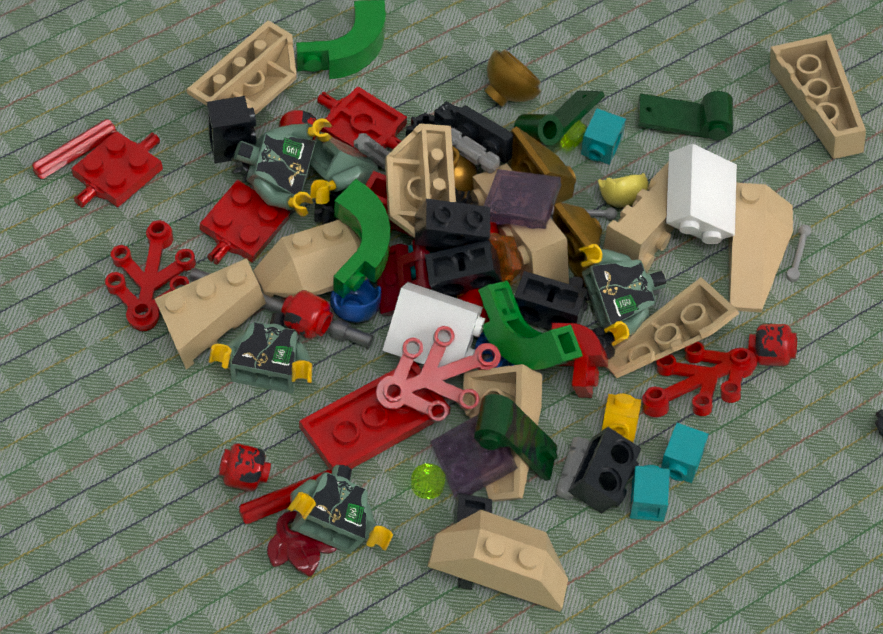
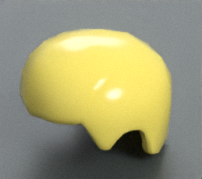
(622, 190)

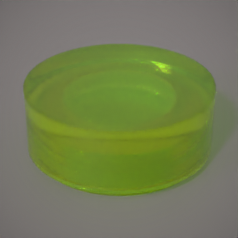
(573, 136)
(428, 481)

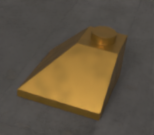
(535, 158)
(580, 232)

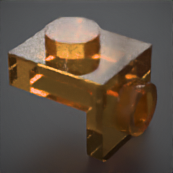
(508, 256)

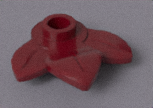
(296, 547)

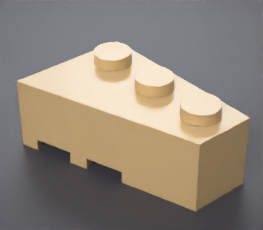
(209, 308)

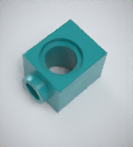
(603, 136)
(684, 452)
(649, 493)

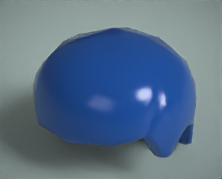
(357, 305)

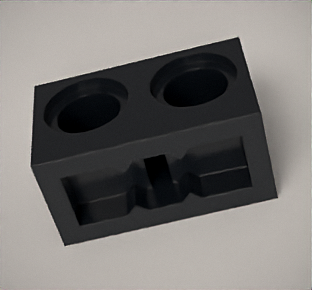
(228, 125)
(463, 268)
(549, 301)
(601, 467)

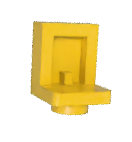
(622, 414)

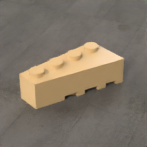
(820, 90)
(643, 225)
(540, 249)

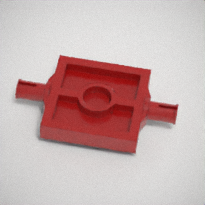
(362, 114)
(116, 169)
(242, 223)

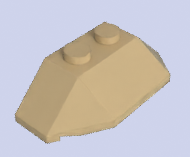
(254, 69)
(419, 170)
(307, 260)
(502, 557)

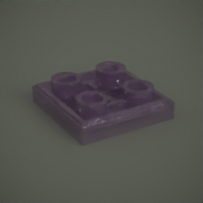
(522, 198)
(468, 464)

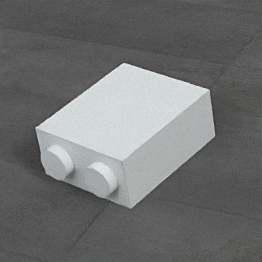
(701, 194)
(422, 312)

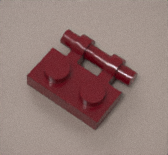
(398, 273)

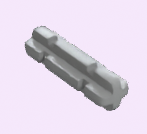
(371, 149)
(474, 152)
(572, 463)

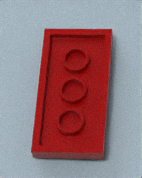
(361, 427)

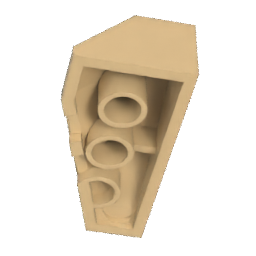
(758, 245)
(525, 390)

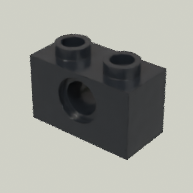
(451, 224)

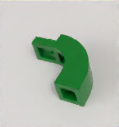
(353, 50)
(368, 218)
(518, 340)

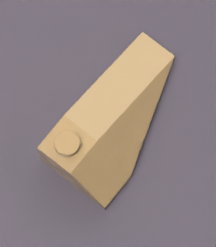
(678, 324)

